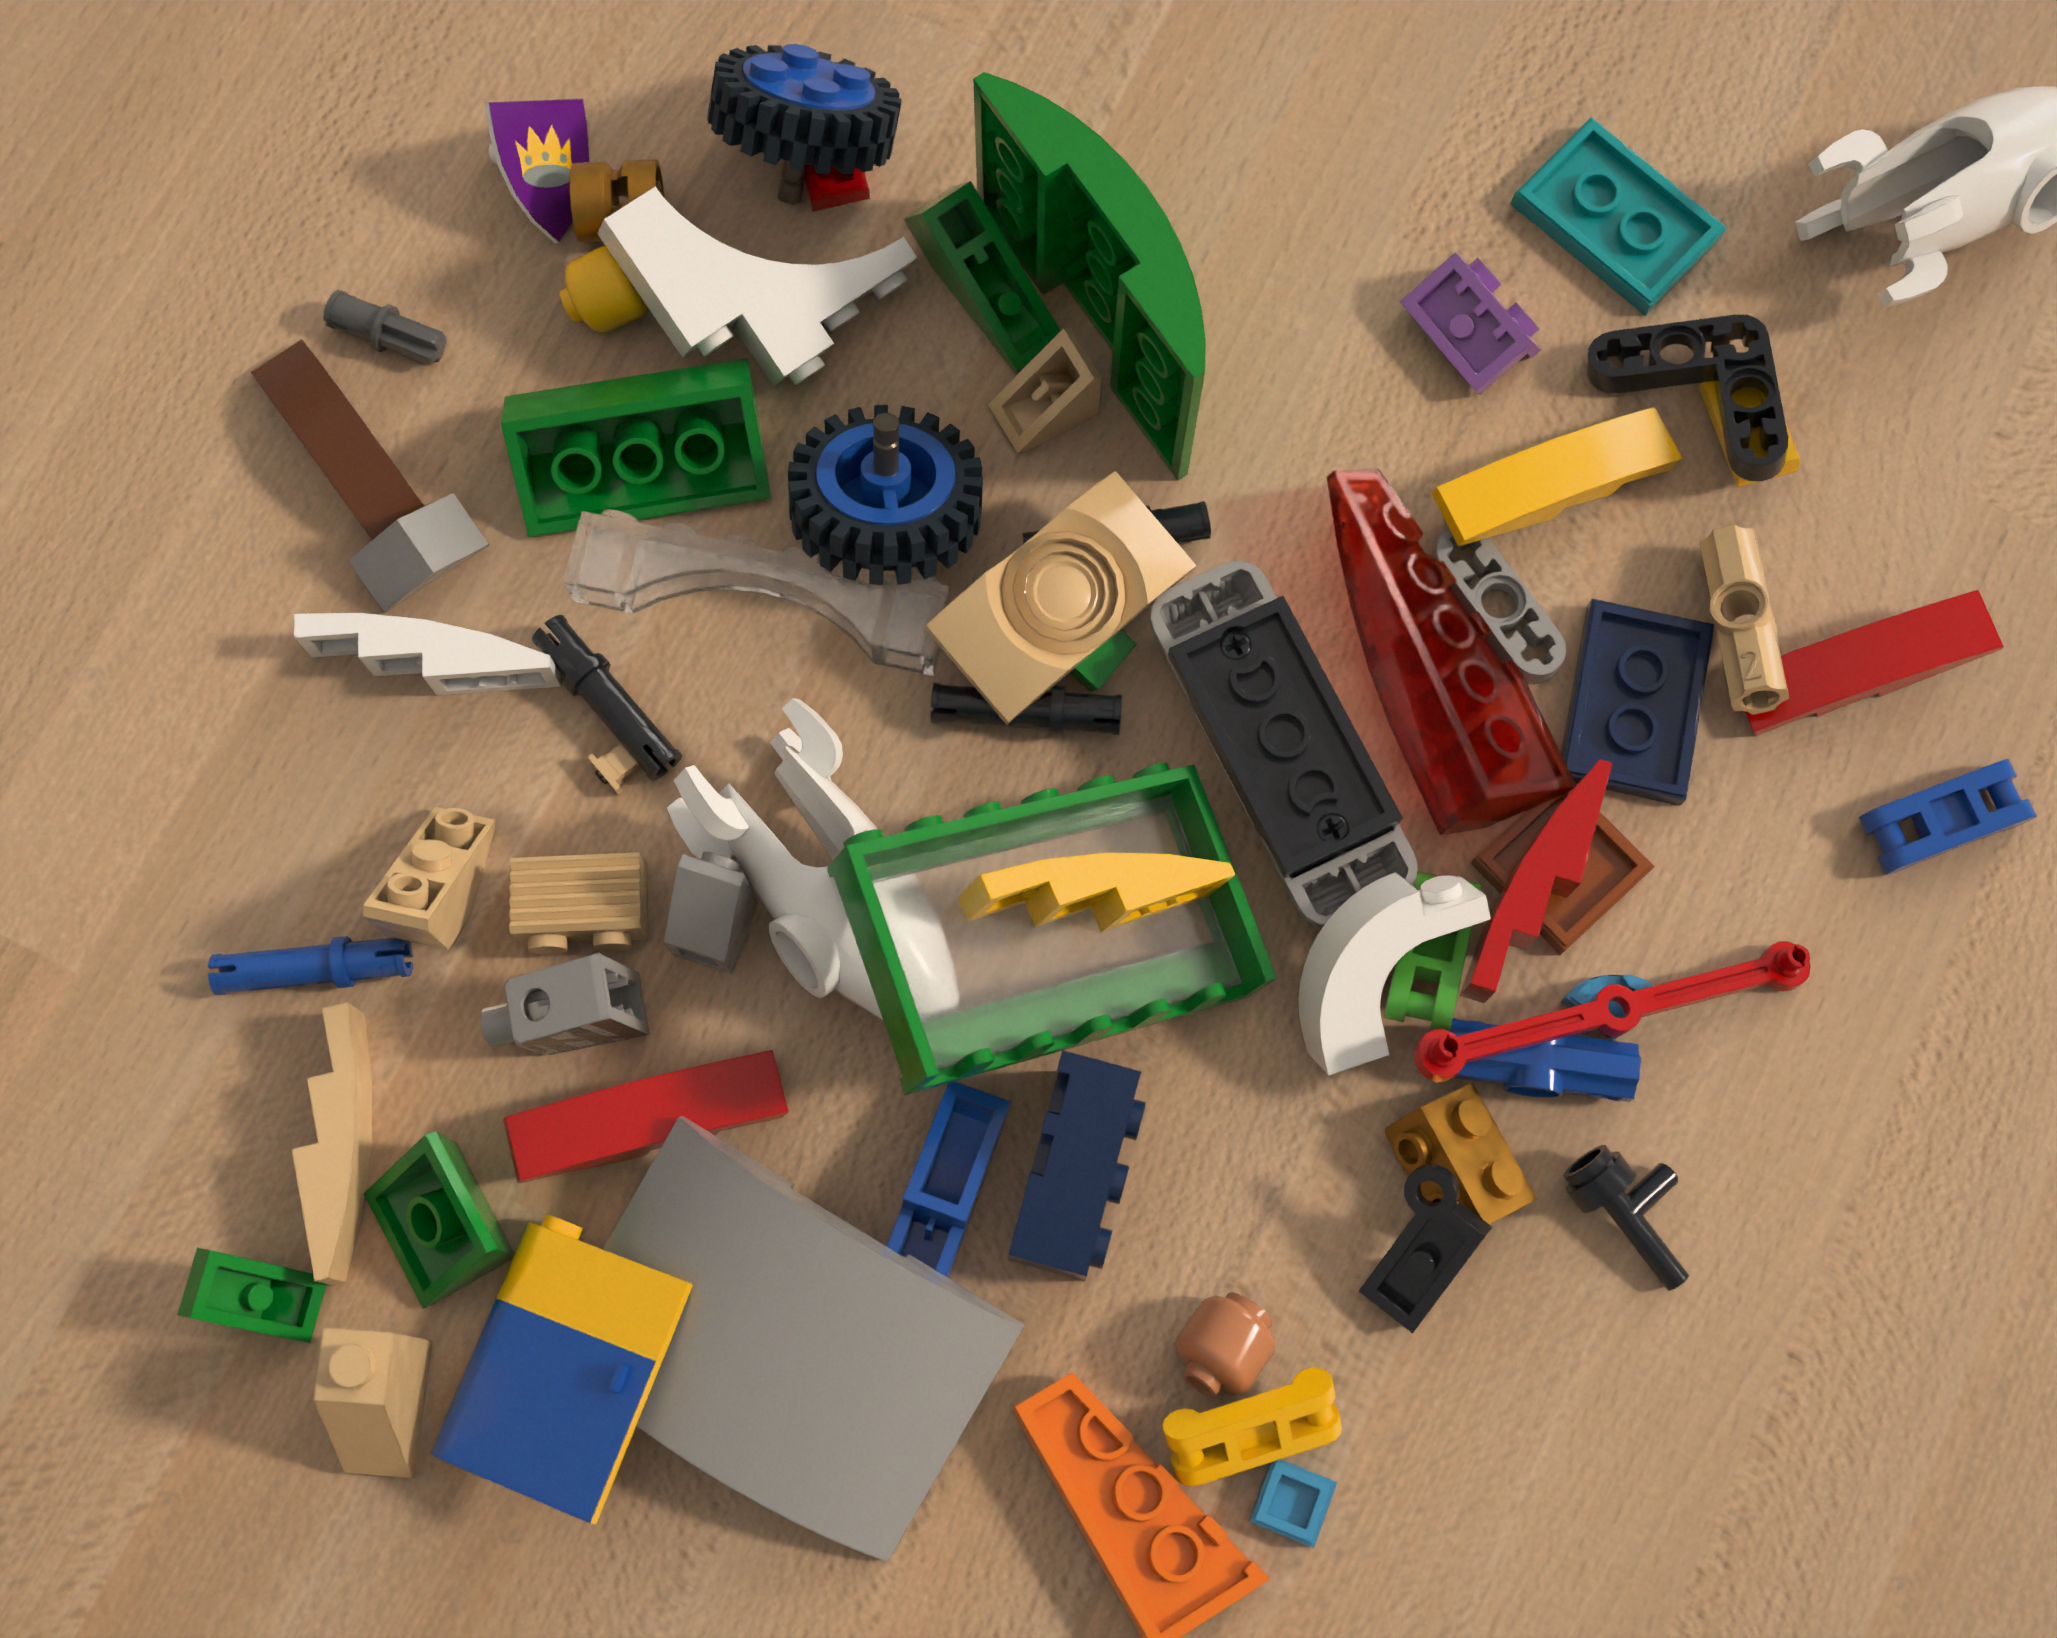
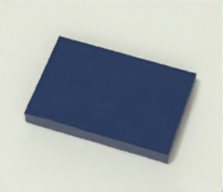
(1637, 699)

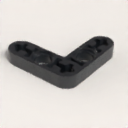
(1726, 368)

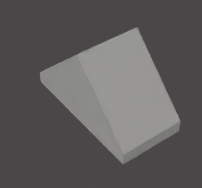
(417, 551)

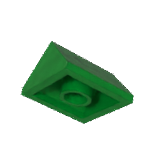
(437, 1219)

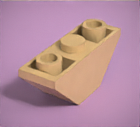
(433, 880)

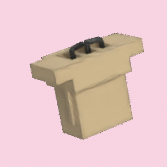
(614, 767)

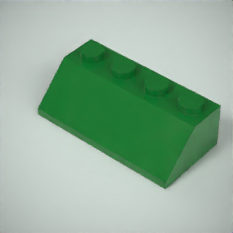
(636, 446)

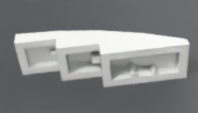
(446, 655)

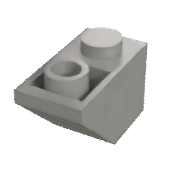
(709, 911)

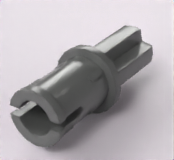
(384, 327)

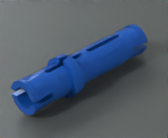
(336, 962)

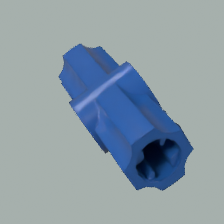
(1559, 1066)

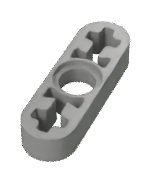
(1502, 577)

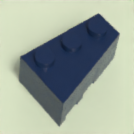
(1077, 1167)

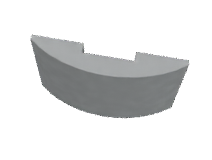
(806, 1350)

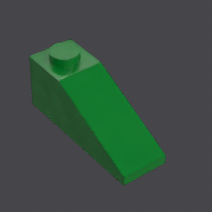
(983, 273)

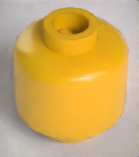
(600, 292)

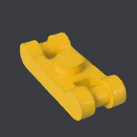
(1253, 1429)

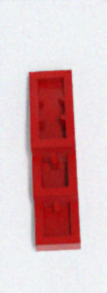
(1882, 658)
(1549, 865)
(640, 1114)

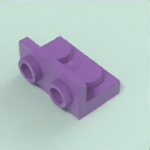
(1470, 322)

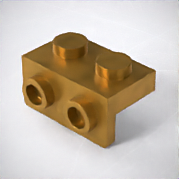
(1466, 1141)

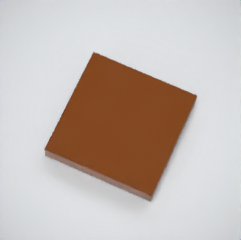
(1609, 873)

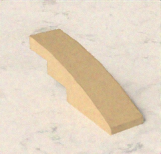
(336, 1168)

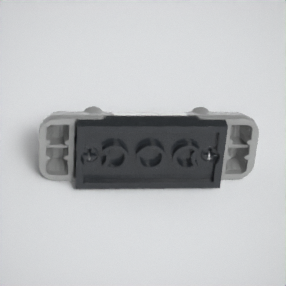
(1282, 737)

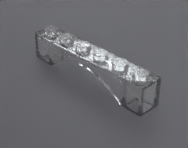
(637, 564)

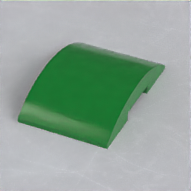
(1094, 225)

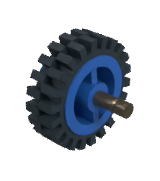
(803, 111)
(885, 494)

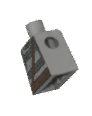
(569, 1007)

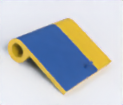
(561, 1370)

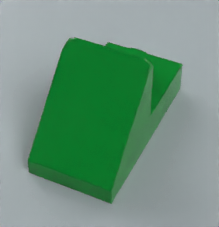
(252, 1295)

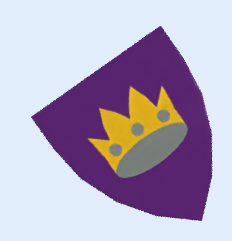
(535, 152)

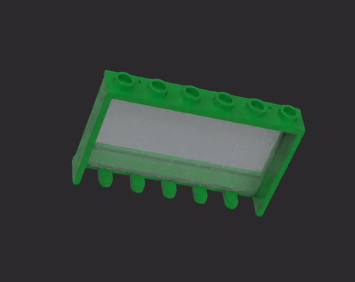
(1008, 992)

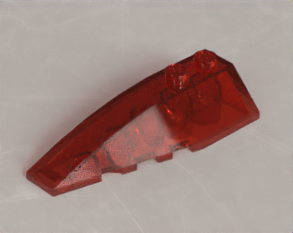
(1449, 699)

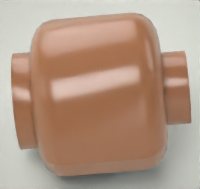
(1225, 1345)

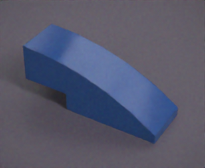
(949, 1176)

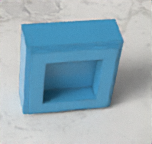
(1292, 1502)

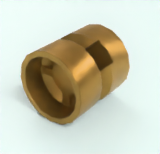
(597, 191)

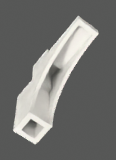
(706, 287)

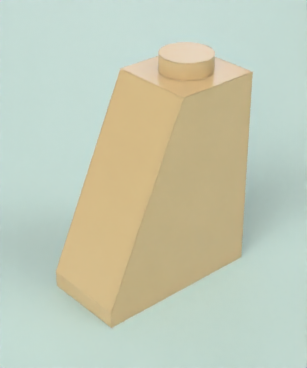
(373, 1398)

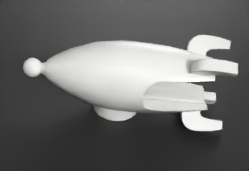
(1949, 182)
(806, 907)

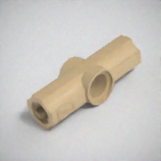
(1748, 648)

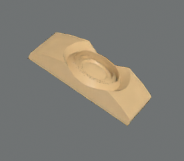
(1059, 596)

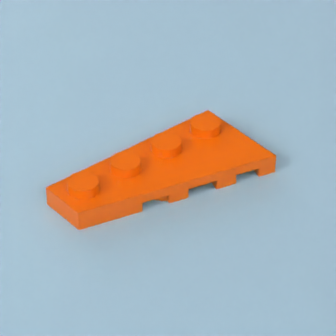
(1146, 1533)

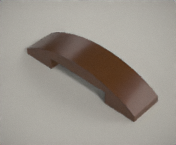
(337, 438)

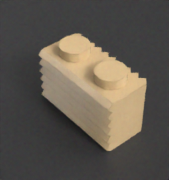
(578, 901)

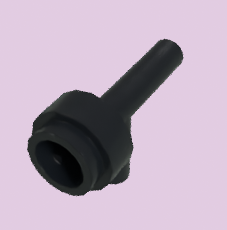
(1600, 1181)

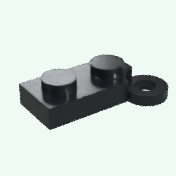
(1427, 1250)

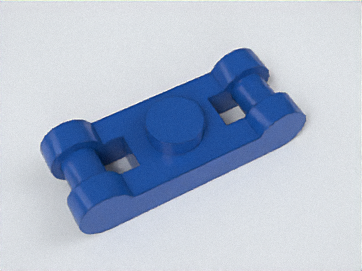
(1947, 816)

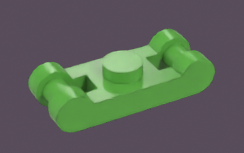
(1434, 961)

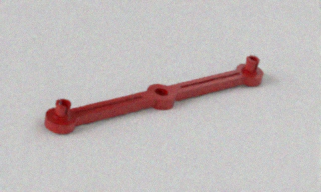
(1443, 1054)

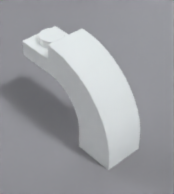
(1357, 952)

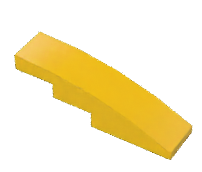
(1555, 475)
(1112, 885)

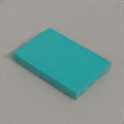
(1618, 216)

